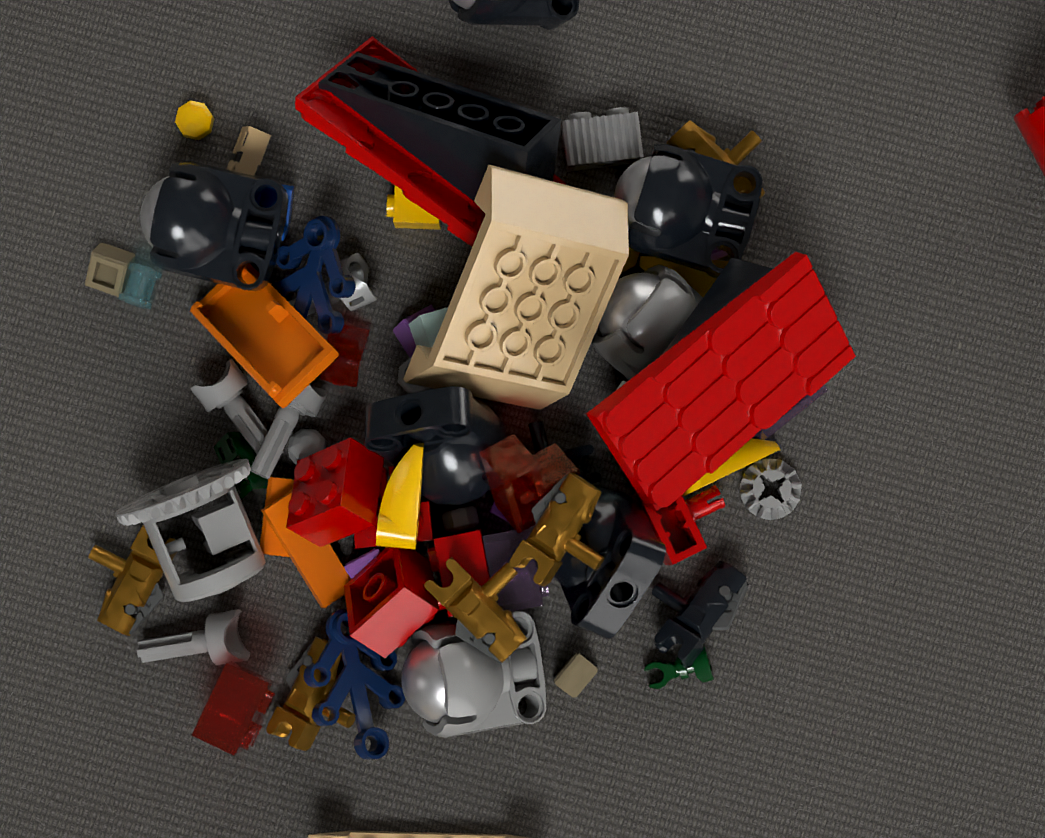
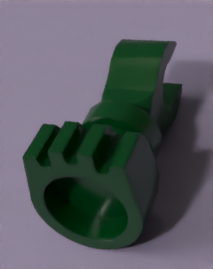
(674, 669)

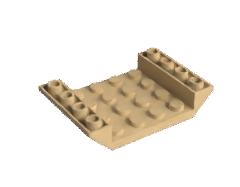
(528, 291)

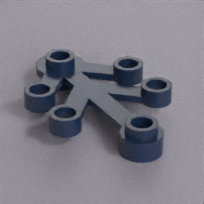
(321, 241)
(353, 678)

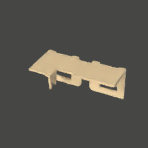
(253, 150)

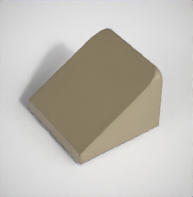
(109, 269)
(575, 675)

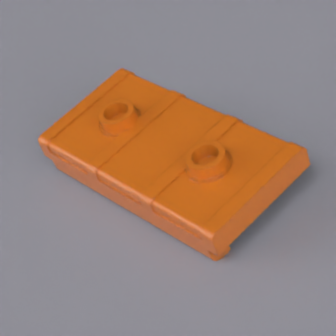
(265, 337)

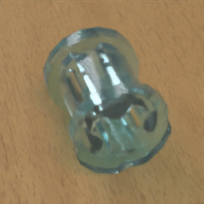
(140, 286)

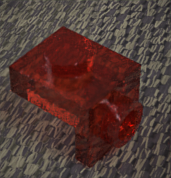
(351, 348)

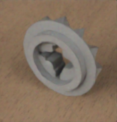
(752, 486)

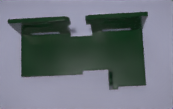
(244, 451)

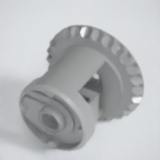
(221, 524)

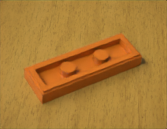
(316, 564)

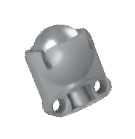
(643, 318)
(465, 689)

